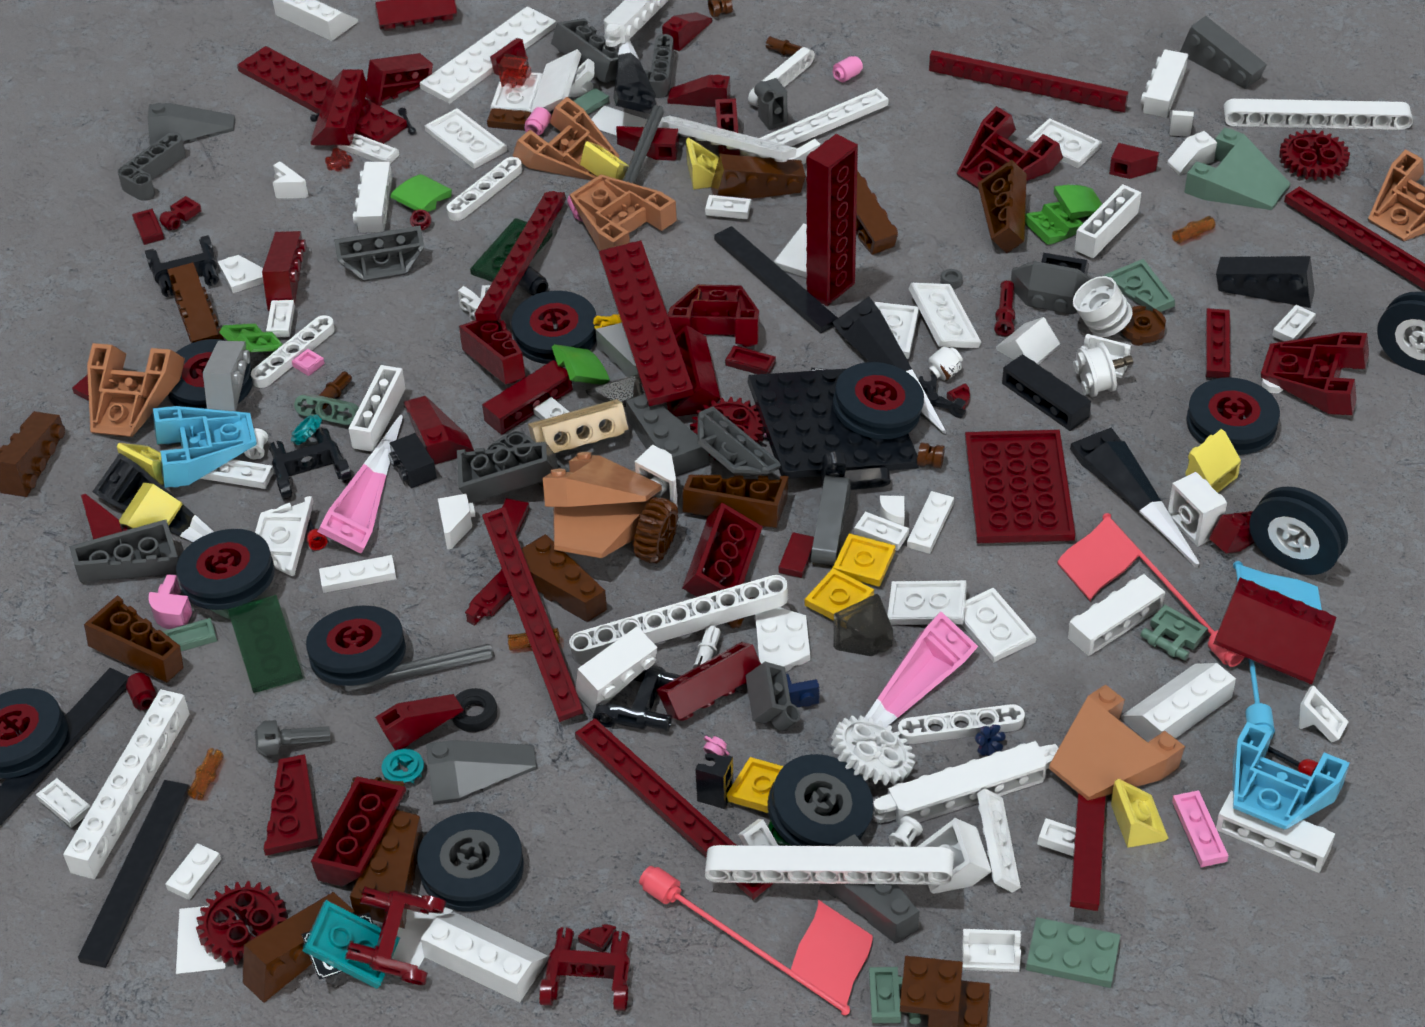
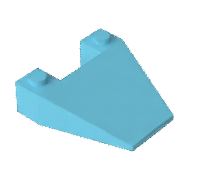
(206, 439)
(1276, 791)

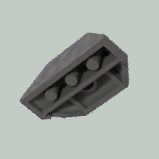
(380, 253)
(1048, 285)
(733, 446)

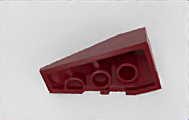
(436, 430)

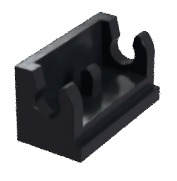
(715, 780)

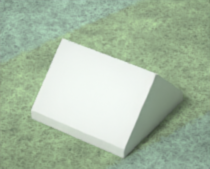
(1031, 339)

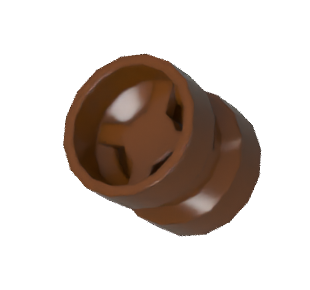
(717, 7)
(931, 455)

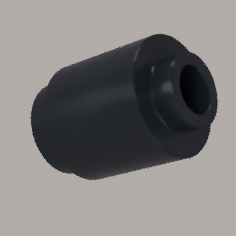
(533, 282)

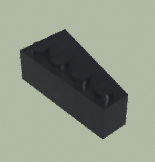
(1268, 278)

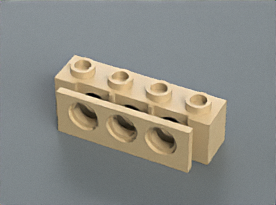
(588, 417)

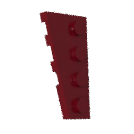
(292, 809)

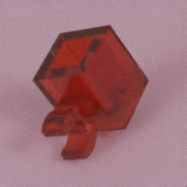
(514, 70)

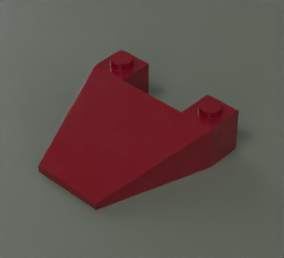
(993, 149)
(718, 312)
(1313, 368)

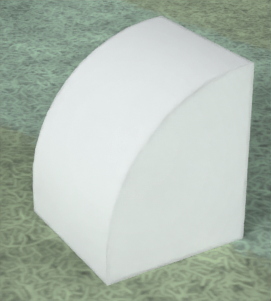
(892, 509)

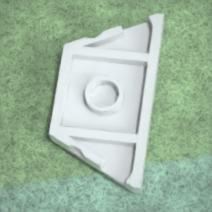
(285, 533)
(782, 637)

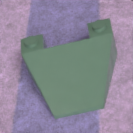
(1242, 176)

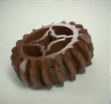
(655, 530)

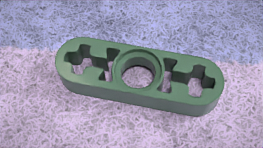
(337, 405)

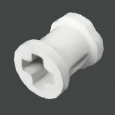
(257, 451)
(906, 832)

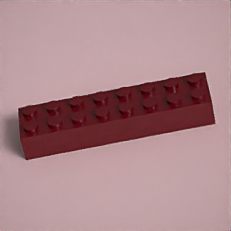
(831, 218)

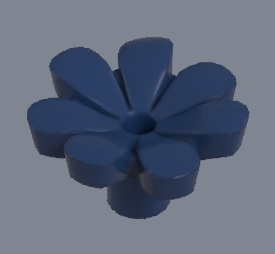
(989, 740)

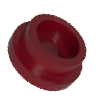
(418, 215)

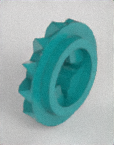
(305, 429)
(407, 758)

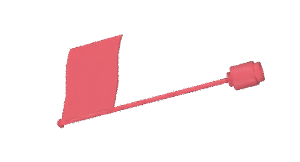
(1107, 555)
(825, 959)

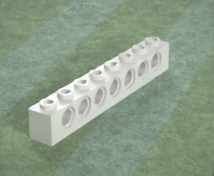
(126, 784)

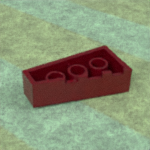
(283, 266)
(493, 348)

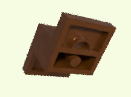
(937, 990)

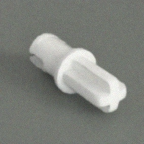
(707, 648)

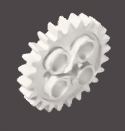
(873, 750)

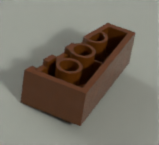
(756, 177)
(1004, 205)
(193, 304)
(564, 580)
(133, 640)
(391, 864)
(277, 954)

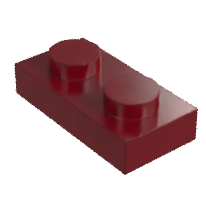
(515, 47)

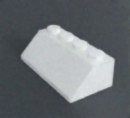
(315, 17)
(1182, 701)
(483, 955)

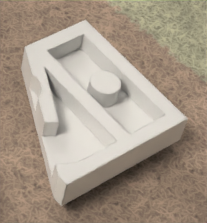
(240, 273)

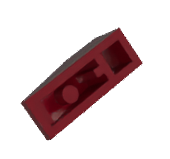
(685, 28)
(701, 91)
(726, 119)
(100, 520)

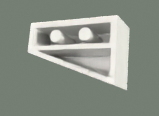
(614, 668)

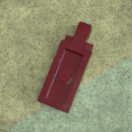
(489, 599)

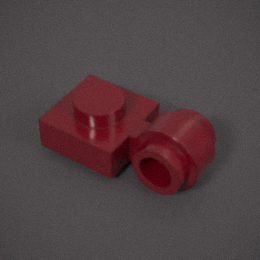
(182, 209)

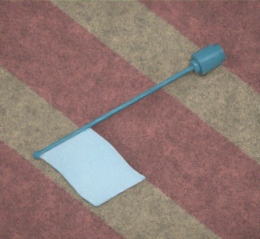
(1260, 713)

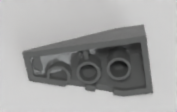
(187, 121)
(468, 766)

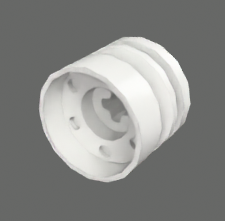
(1102, 306)

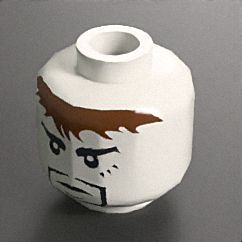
(945, 363)

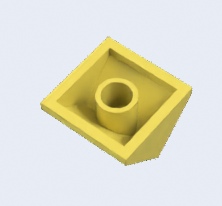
(602, 162)
(700, 164)
(145, 457)
(150, 506)
(1136, 815)

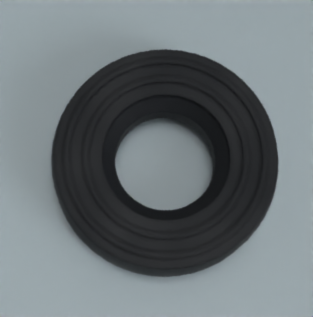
(481, 721)

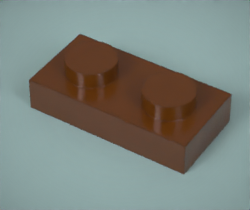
(507, 119)

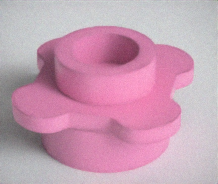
(715, 746)

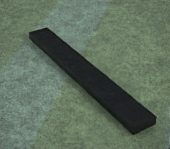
(776, 279)
(79, 720)
(134, 874)

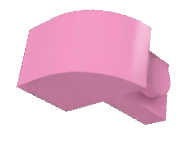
(168, 606)

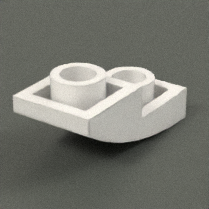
(468, 301)

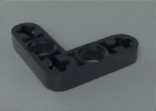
(835, 465)

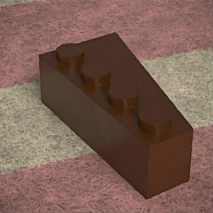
(872, 221)
(29, 452)
(756, 499)

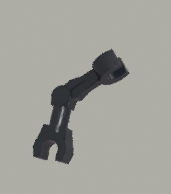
(930, 388)

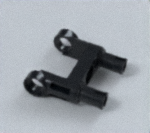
(204, 264)
(322, 454)
(640, 714)

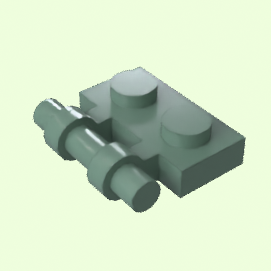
(1176, 626)
(885, 996)

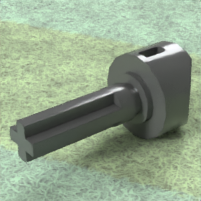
(286, 737)

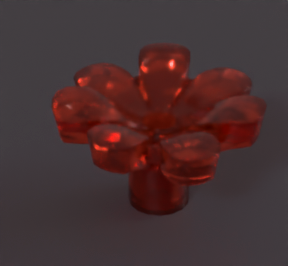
(338, 159)

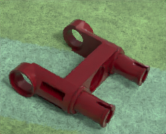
(380, 956)
(587, 964)

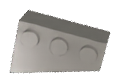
(615, 345)
(225, 375)

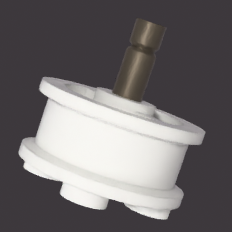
(1098, 369)

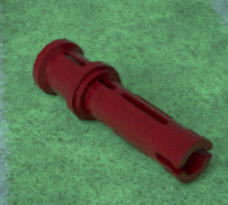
(1005, 313)

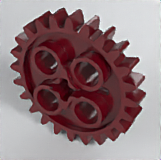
(1314, 155)
(742, 415)
(222, 937)

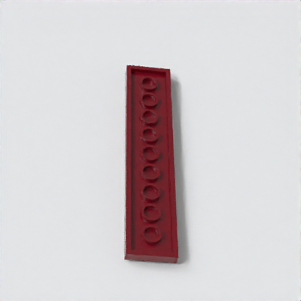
(309, 90)
(646, 324)

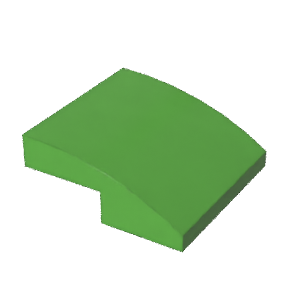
(421, 193)
(1077, 200)
(1052, 223)
(252, 335)
(581, 364)

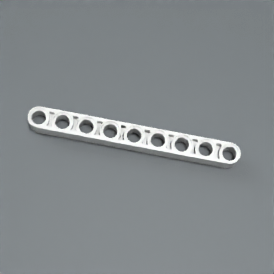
(1318, 114)
(690, 611)
(829, 864)

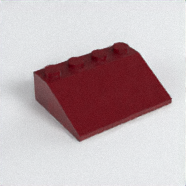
(1275, 630)

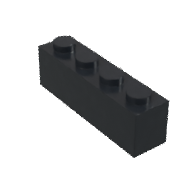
(1046, 392)

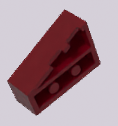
(395, 75)

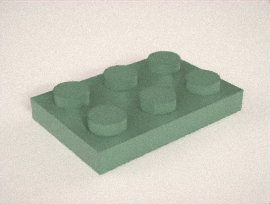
(1073, 952)

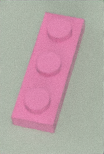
(1200, 828)

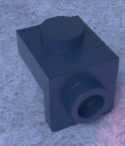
(803, 693)

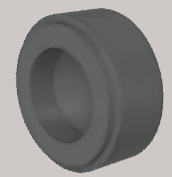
(951, 277)

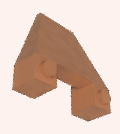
(565, 151)
(1401, 200)
(618, 207)
(126, 399)
(596, 482)
(596, 528)
(1104, 749)

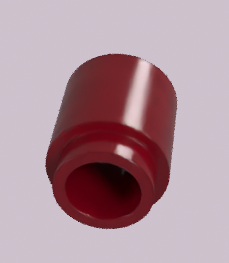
(141, 691)

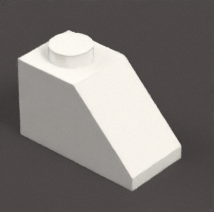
(1195, 148)
(455, 518)

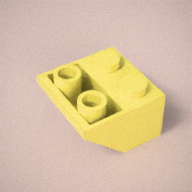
(1215, 461)

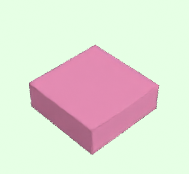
(308, 362)

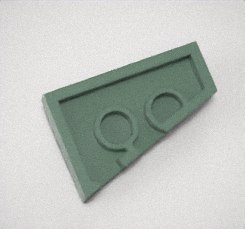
(1142, 286)

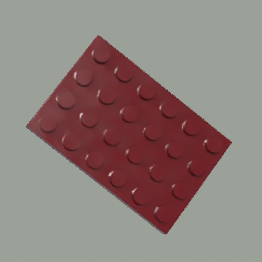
(1019, 486)

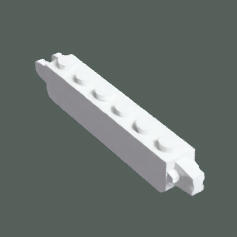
(628, 19)
(959, 785)

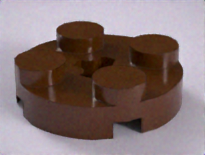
(1140, 334)

